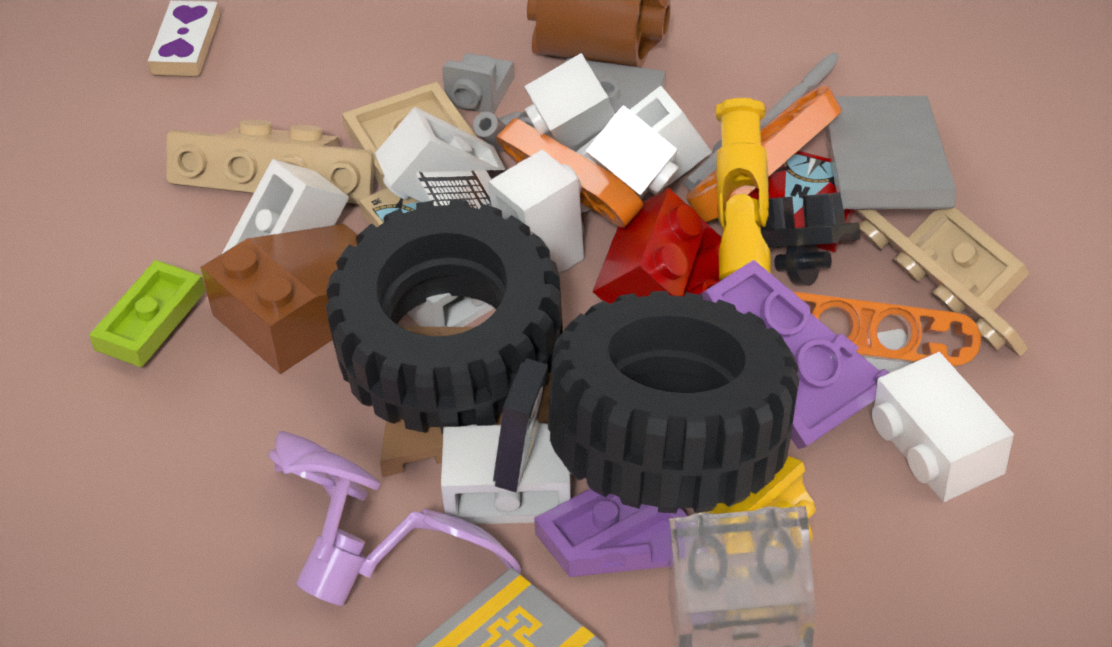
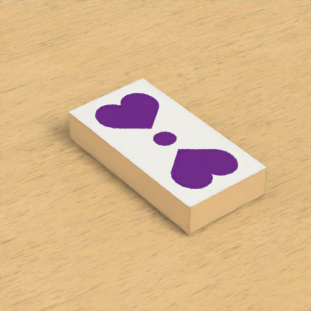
(184, 38)

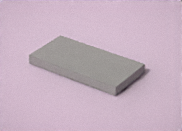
(889, 154)

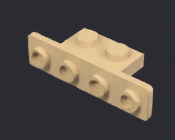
(244, 153)
(963, 263)

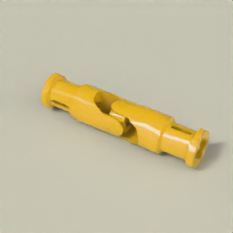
(738, 164)

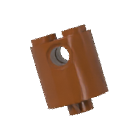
(599, 29)

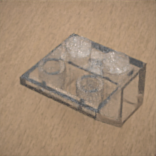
(742, 579)

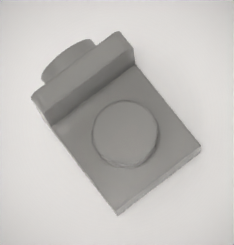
(477, 82)

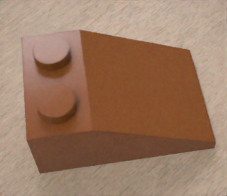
(275, 291)

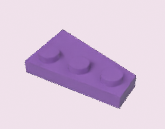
(831, 372)

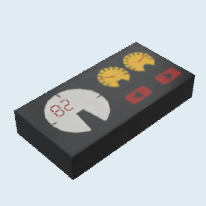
(519, 424)

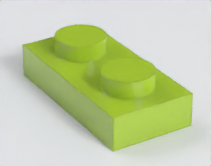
(147, 313)

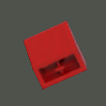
(661, 251)

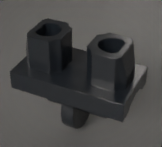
(823, 225)

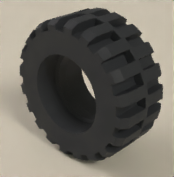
(428, 254)
(672, 401)

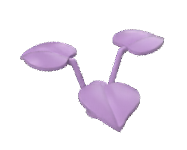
(336, 553)

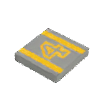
(511, 615)

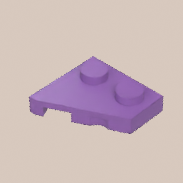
(604, 535)

